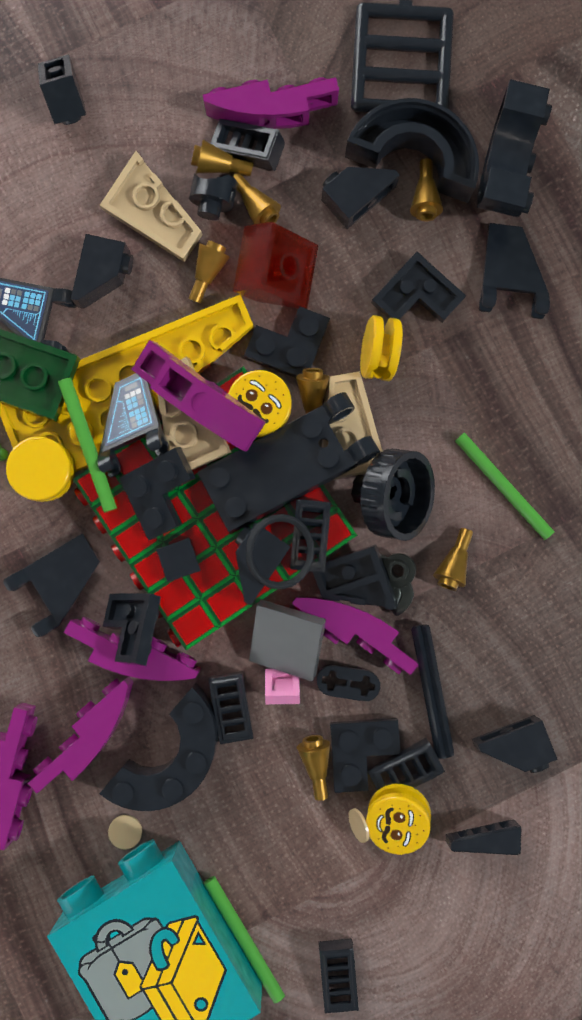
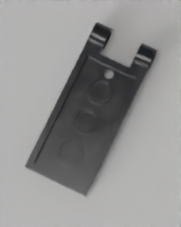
(284, 465)

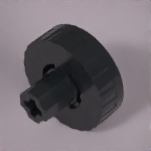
(392, 505)

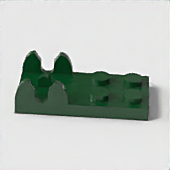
(32, 374)

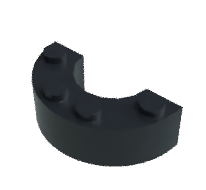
(420, 127)
(509, 154)
(168, 784)

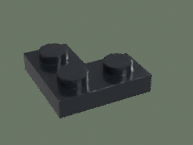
(422, 283)
(291, 352)
(149, 489)
(136, 618)
(353, 743)

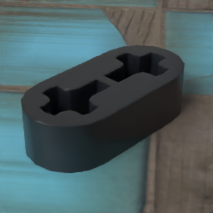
(346, 690)

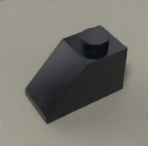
(61, 90)
(357, 191)
(100, 269)
(267, 555)
(519, 744)

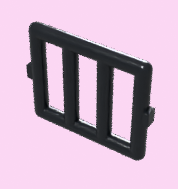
(366, 41)

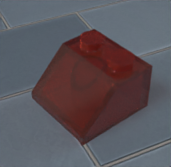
(275, 266)

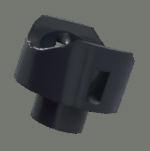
(213, 195)

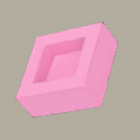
(281, 688)

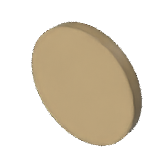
(358, 825)
(125, 832)

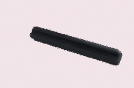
(432, 691)

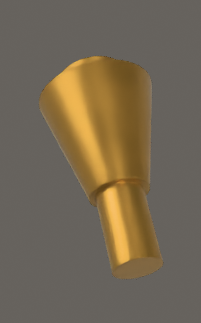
(214, 160)
(426, 200)
(259, 205)
(209, 263)
(312, 388)
(453, 568)
(315, 756)

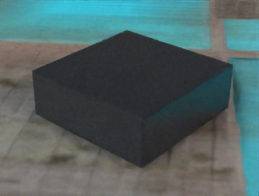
(178, 560)

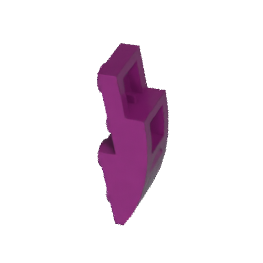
(280, 109)
(197, 396)
(346, 621)
(160, 665)
(95, 729)
(14, 784)

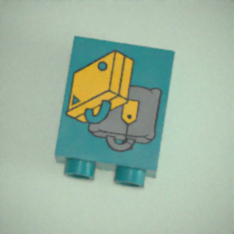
(153, 944)

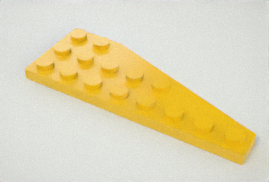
(197, 336)

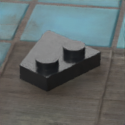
(357, 579)

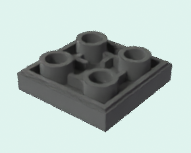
(287, 640)

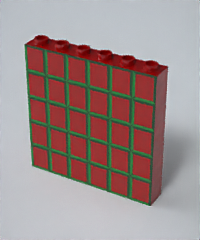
(213, 596)

